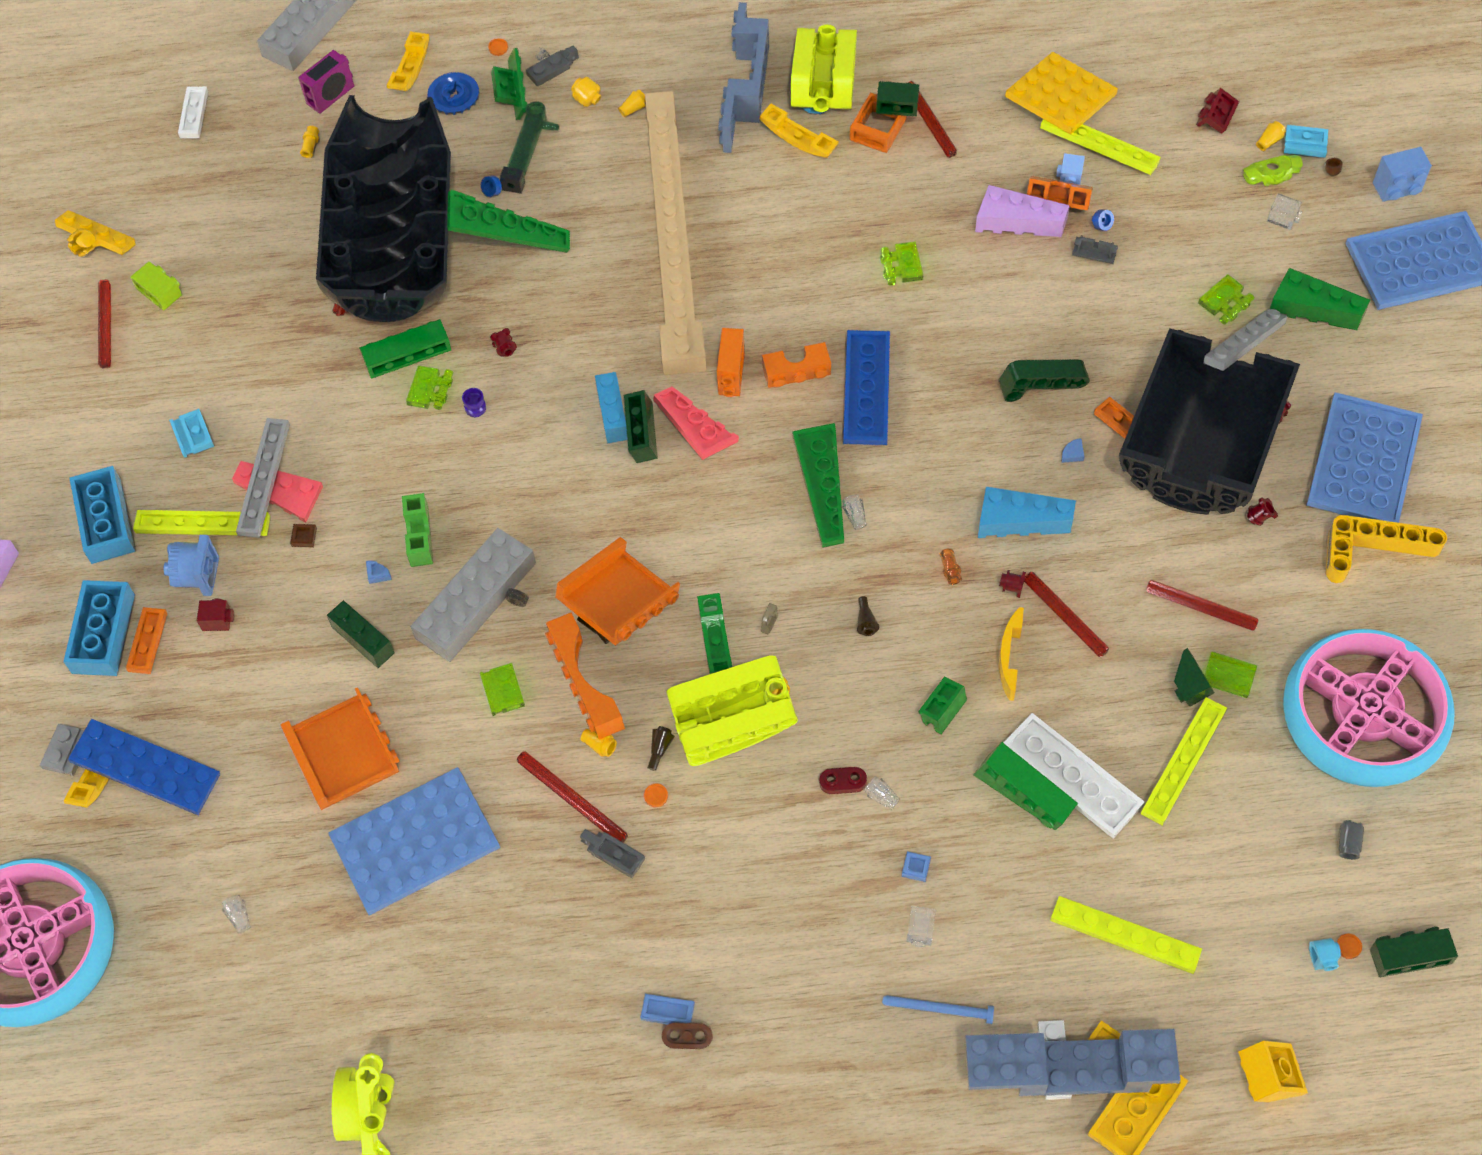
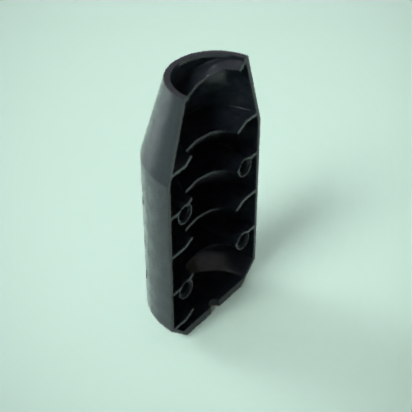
(384, 213)

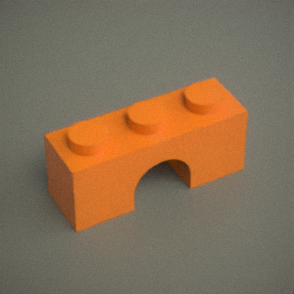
(1067, 193)
(780, 371)

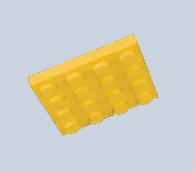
(1061, 92)

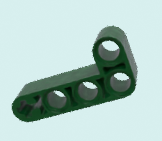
(1042, 375)

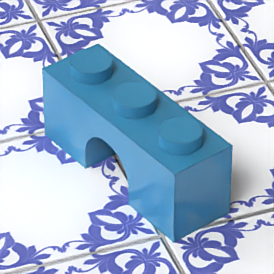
(611, 407)

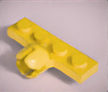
(90, 234)

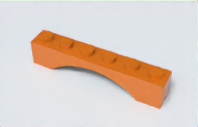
(600, 709)

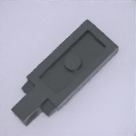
(552, 65)
(613, 852)

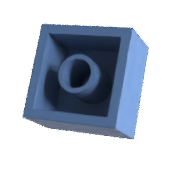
(1401, 174)

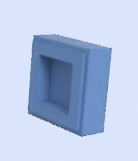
(916, 866)

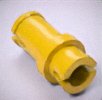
(310, 139)

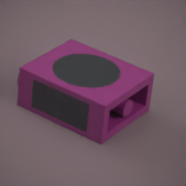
(326, 81)

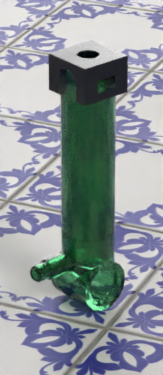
(513, 175)

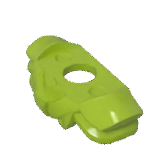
(1260, 172)

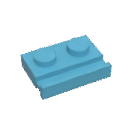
(1306, 141)
(191, 433)

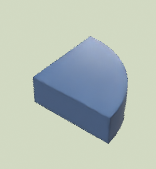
(1073, 451)
(377, 572)

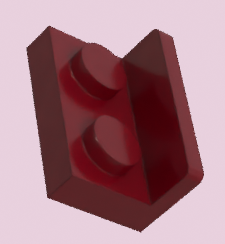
(1218, 110)

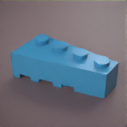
(1024, 513)

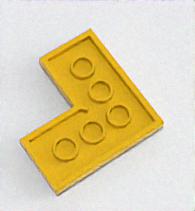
(1132, 1117)

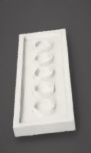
(1097, 792)

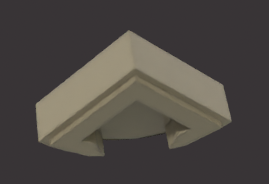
(769, 618)

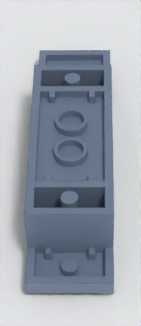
(745, 96)
(1072, 1066)

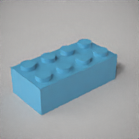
(102, 514)
(99, 628)

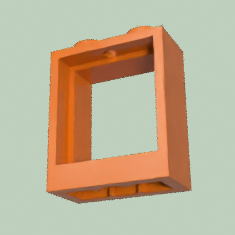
(872, 137)
(731, 362)

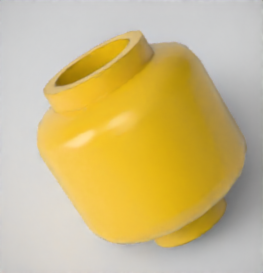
(586, 91)

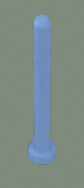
(940, 1007)

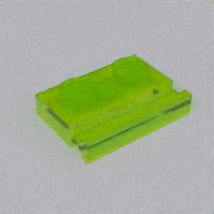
(1230, 674)
(502, 689)

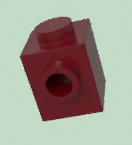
(214, 615)

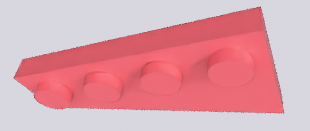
(694, 424)
(290, 492)

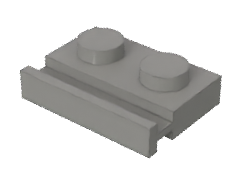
(60, 749)

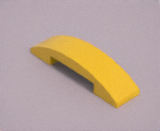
(411, 63)
(795, 134)
(1009, 676)
(87, 789)

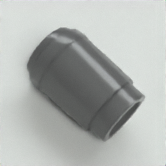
(1350, 840)

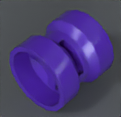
(474, 402)

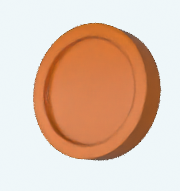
(498, 46)
(656, 795)
(1350, 946)

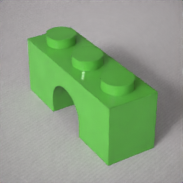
(418, 530)

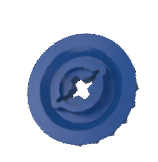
(446, 85)

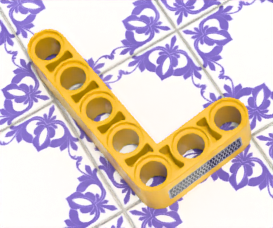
(1376, 539)

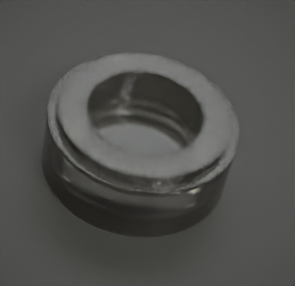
(516, 597)

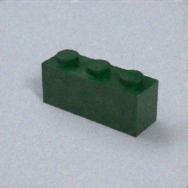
(640, 426)
(360, 634)
(1413, 951)

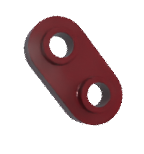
(843, 781)

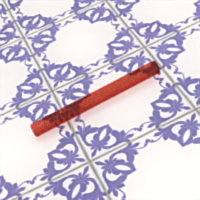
(571, 796)

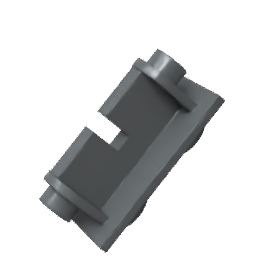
(1093, 250)

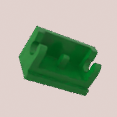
(943, 704)

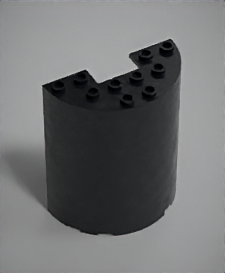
(1205, 429)

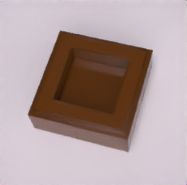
(303, 535)

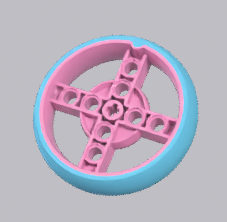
(1402, 659)
(90, 909)

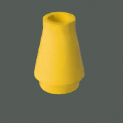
(633, 103)
(1273, 133)
(603, 747)

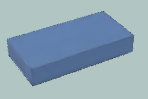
(666, 1010)

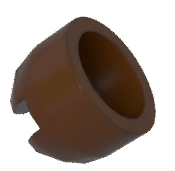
(1333, 166)

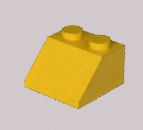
(1272, 1071)

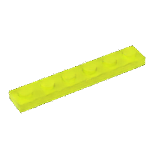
(1108, 146)
(190, 522)
(1183, 761)
(1126, 934)

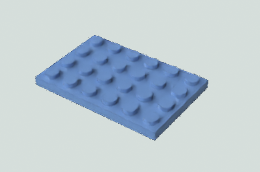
(1419, 259)
(1364, 459)
(413, 841)

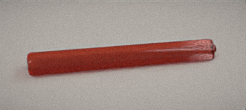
(935, 126)
(104, 323)
(1202, 605)
(1066, 614)

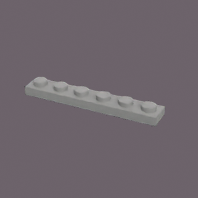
(1245, 339)
(263, 478)

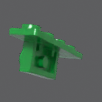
(508, 84)

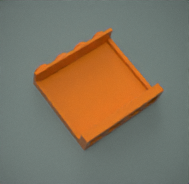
(615, 593)
(341, 750)

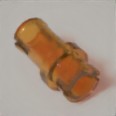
(951, 568)

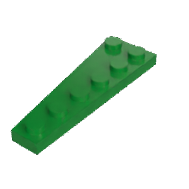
(487, 221)
(820, 469)

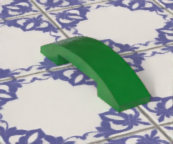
(714, 632)

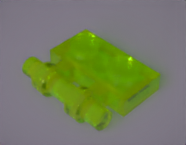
(908, 260)
(1221, 295)
(423, 388)

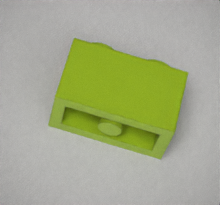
(156, 285)

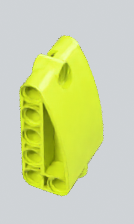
(823, 68)
(731, 709)

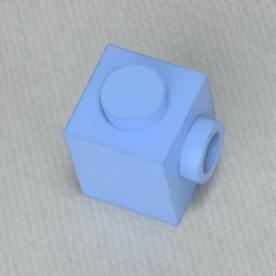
(1071, 168)

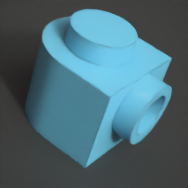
(1325, 954)

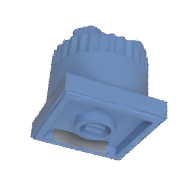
(192, 564)

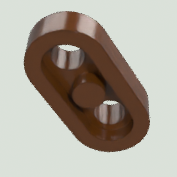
(687, 1036)

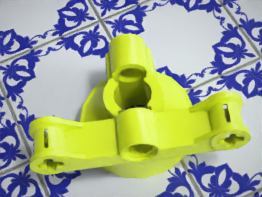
(360, 1103)

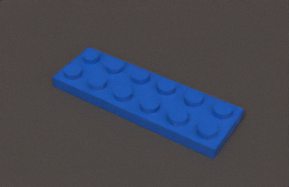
(866, 387)
(144, 766)

